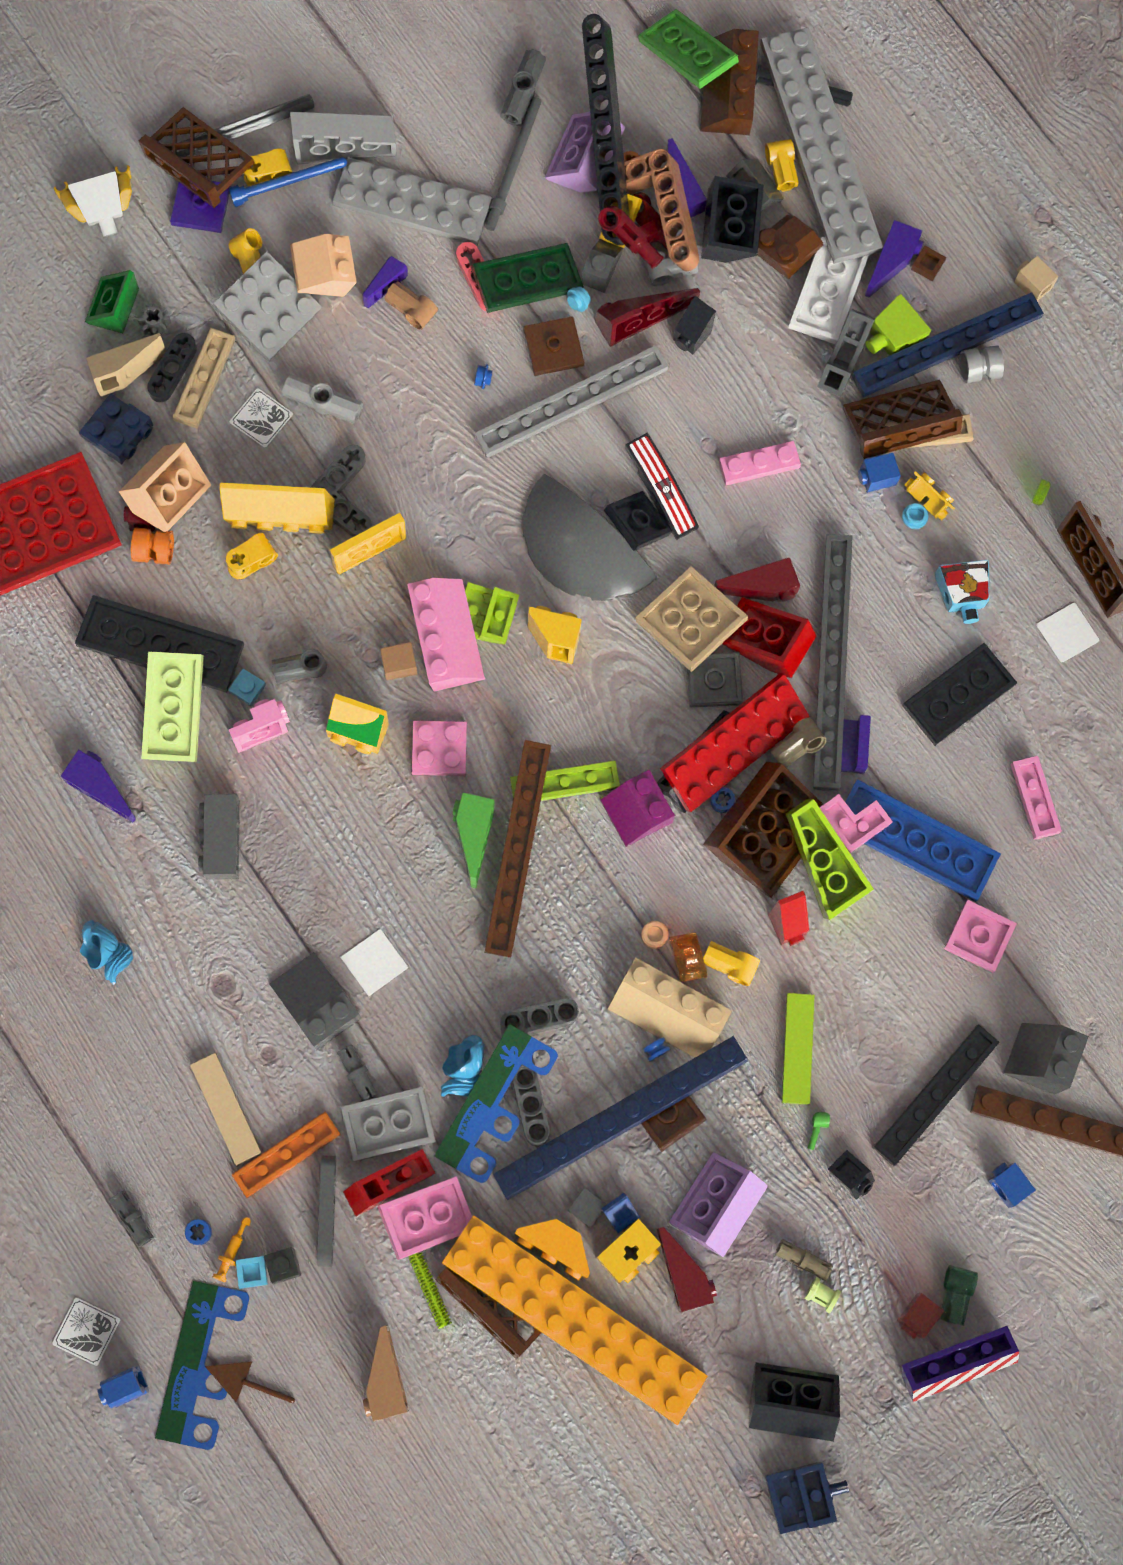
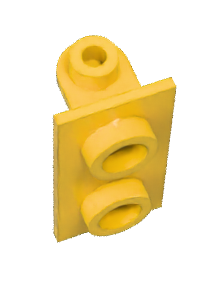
(937, 501)

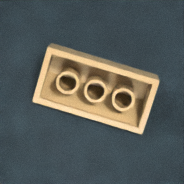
(669, 1009)

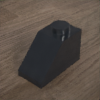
(694, 326)

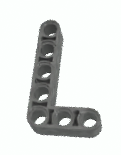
(533, 1089)

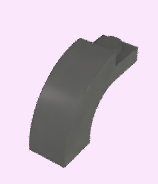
(846, 352)

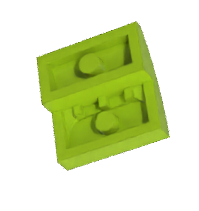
(491, 612)

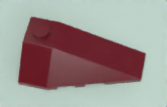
(636, 314)

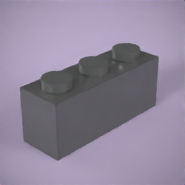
(220, 836)

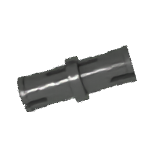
(357, 1073)
(131, 1218)

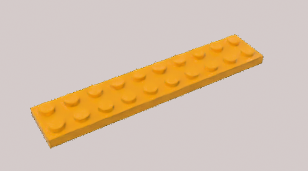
(575, 1320)

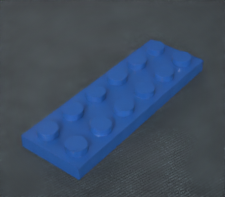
(927, 844)

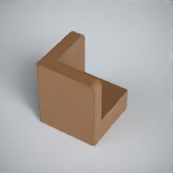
(398, 661)

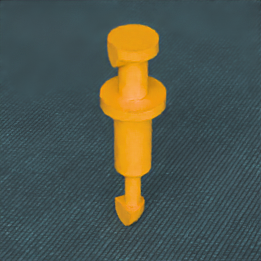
(231, 1251)

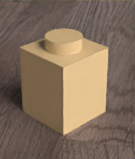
(1035, 277)

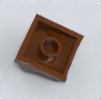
(788, 245)

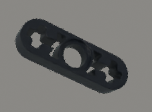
(174, 348)

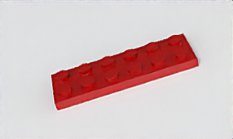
(734, 742)

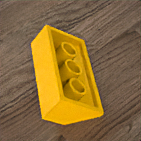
(277, 507)

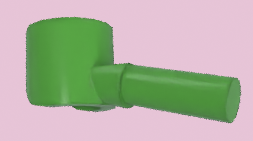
(819, 1119)

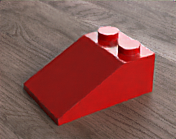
(772, 637)

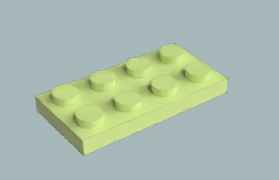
(172, 706)

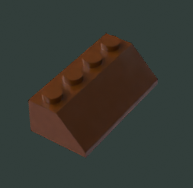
(730, 96)

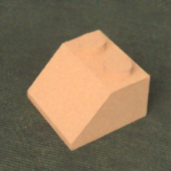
(323, 265)

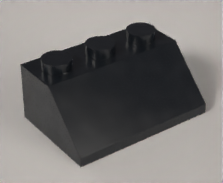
(732, 220)
(794, 1402)

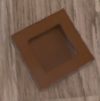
(928, 263)

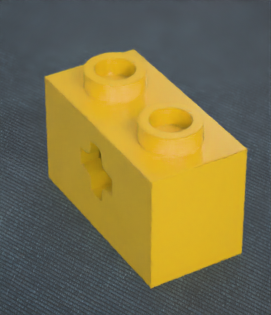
(635, 1236)

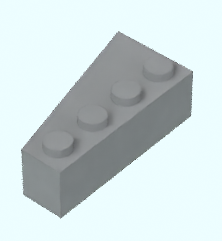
(332, 136)

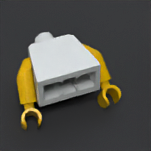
(98, 199)

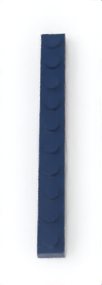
(620, 1117)

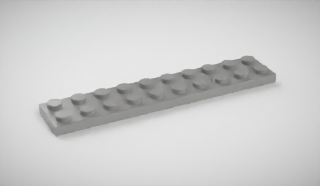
(821, 145)

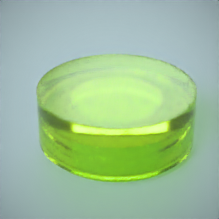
(1041, 492)

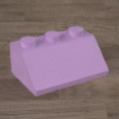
(574, 158)
(718, 1204)

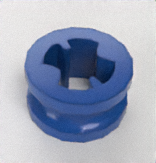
(722, 809)
(656, 1049)
(189, 1232)

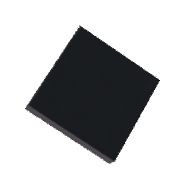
(638, 520)

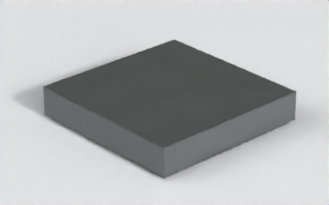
(716, 681)

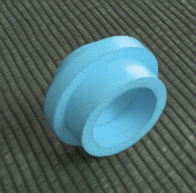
(578, 299)
(915, 516)

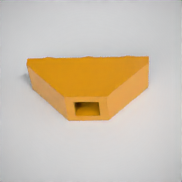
(558, 1244)

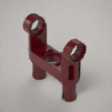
(638, 238)

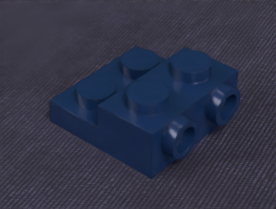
(117, 428)

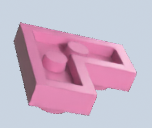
(853, 828)

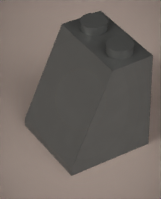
(1046, 1056)

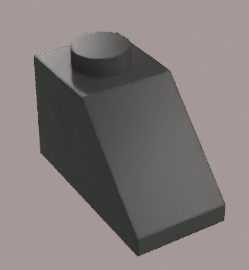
(601, 265)

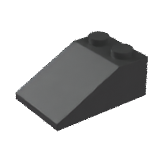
(315, 1001)

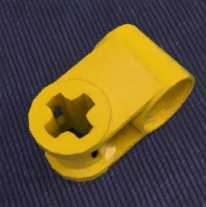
(267, 167)
(252, 554)

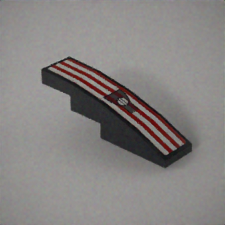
(662, 486)

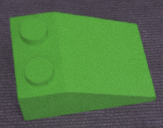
(474, 822)

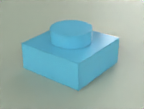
(247, 687)
(251, 1272)

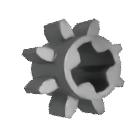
(154, 320)

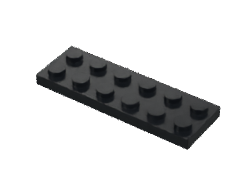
(132, 633)

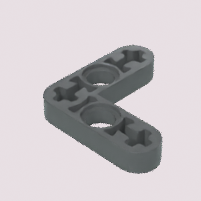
(336, 488)

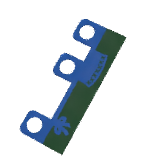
(482, 1104)
(188, 1368)

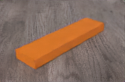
(286, 1154)

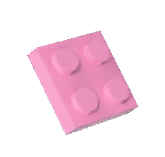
(439, 748)
(980, 936)

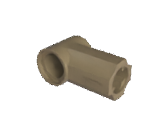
(804, 739)

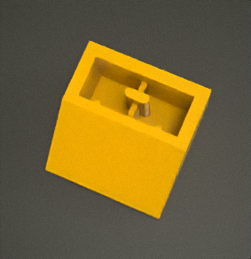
(555, 632)

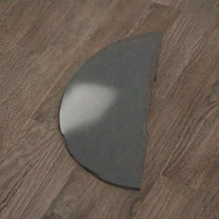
(578, 547)

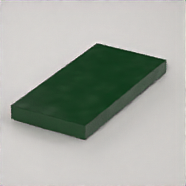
(526, 277)

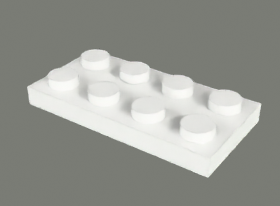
(827, 295)

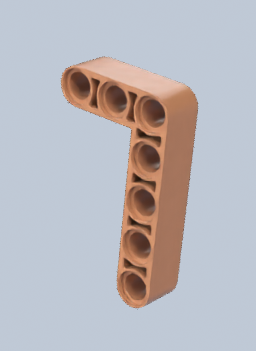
(668, 199)

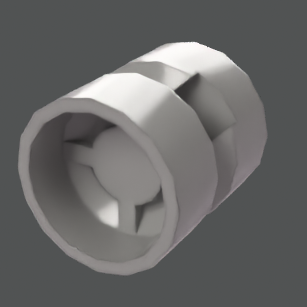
(981, 364)

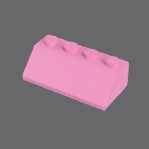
(446, 632)

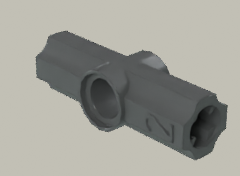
(519, 98)

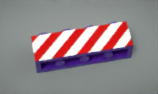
(960, 1363)

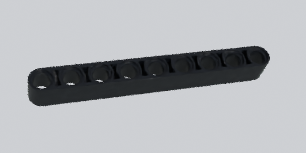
(605, 117)

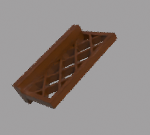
(179, 167)
(909, 431)
(485, 1314)

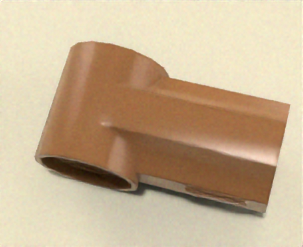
(416, 309)

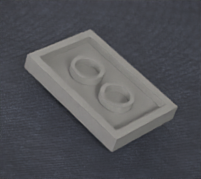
(388, 1124)

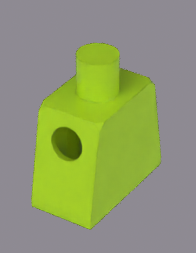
(897, 328)

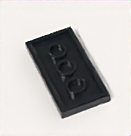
(959, 694)

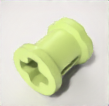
(822, 1295)

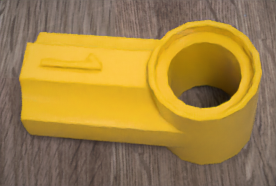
(781, 158)
(246, 248)
(737, 965)

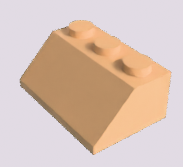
(166, 486)

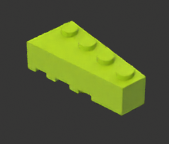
(829, 865)

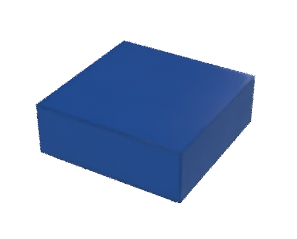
(620, 1213)

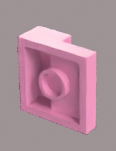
(267, 723)

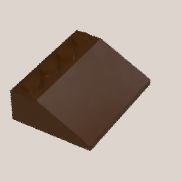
(1094, 557)
(755, 831)

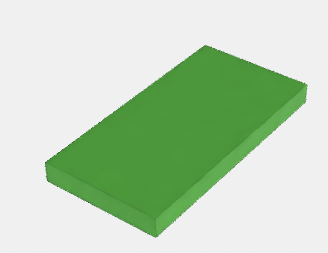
(688, 48)

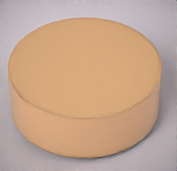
(654, 934)

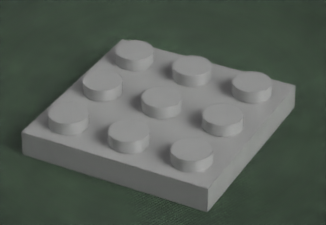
(266, 306)

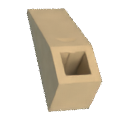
(123, 364)

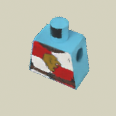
(964, 587)

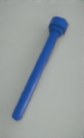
(241, 194)

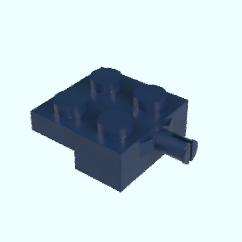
(803, 1497)

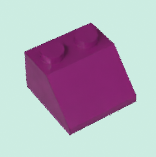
(638, 808)

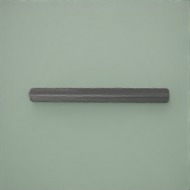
(255, 121)

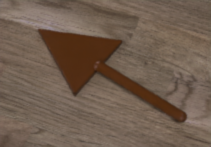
(233, 1377)

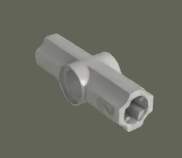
(308, 392)

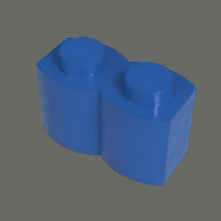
(123, 1387)

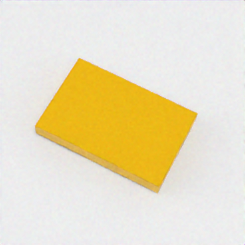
(368, 543)

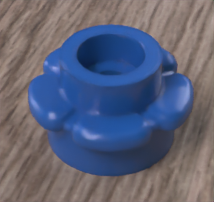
(483, 376)

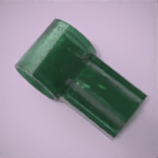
(958, 1287)

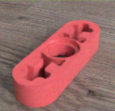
(465, 267)

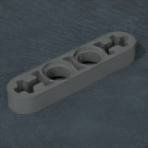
(326, 1211)

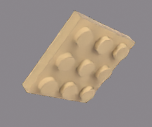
(691, 618)

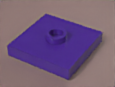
(195, 213)

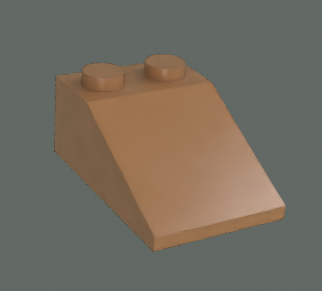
(385, 1386)

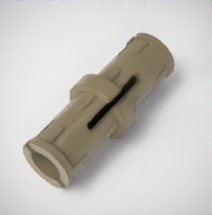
(804, 1259)

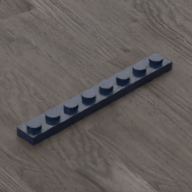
(947, 344)

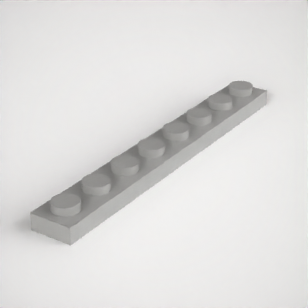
(571, 401)

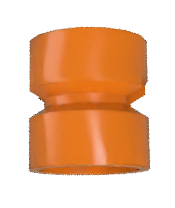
(151, 545)

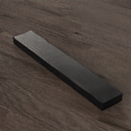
(936, 1095)

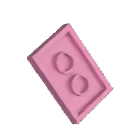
(425, 1217)

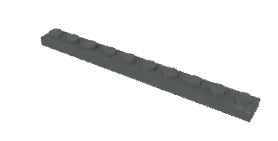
(833, 660)

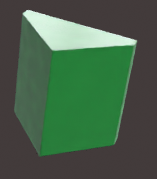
(113, 301)

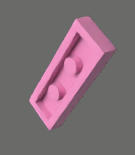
(759, 463)
(1036, 797)

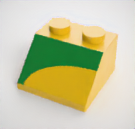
(357, 724)

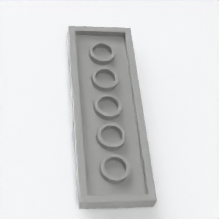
(412, 201)

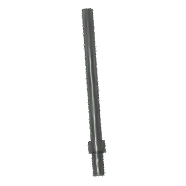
(498, 204)

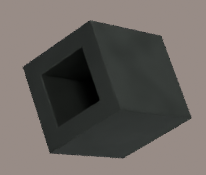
(282, 1265)

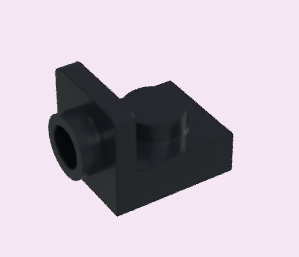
(852, 1174)

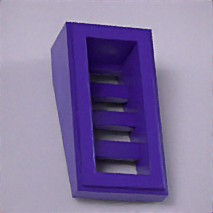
(390, 273)

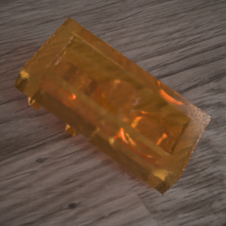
(688, 957)

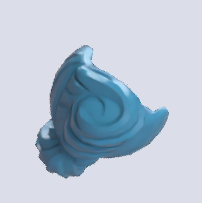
(103, 949)
(463, 1066)

